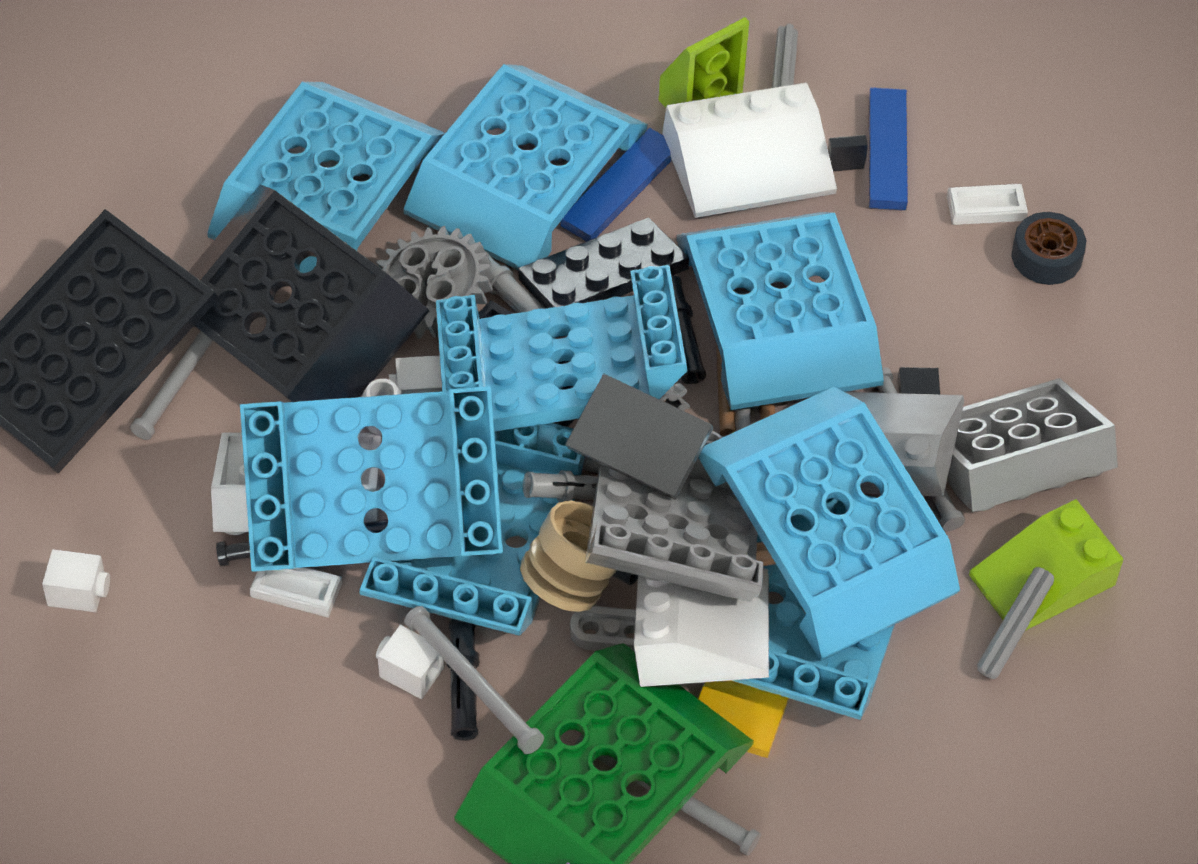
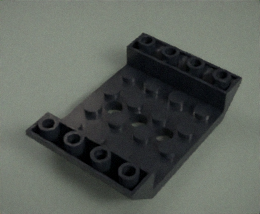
(333, 328)

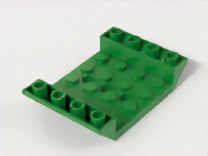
(563, 808)

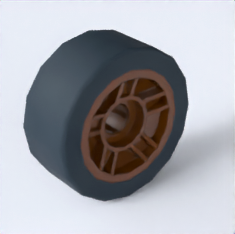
(1045, 232)

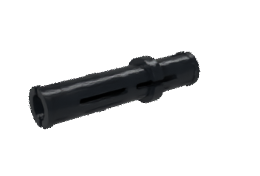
(690, 345)
(462, 697)

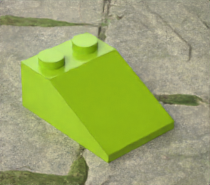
(708, 67)
(1066, 546)

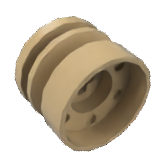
(557, 559)

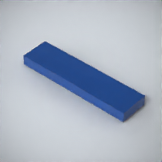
(888, 149)
(618, 186)

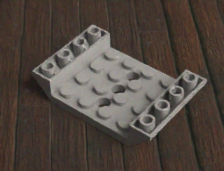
(689, 541)

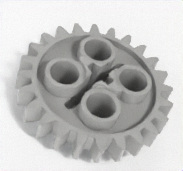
(439, 269)

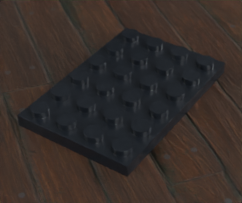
(91, 337)

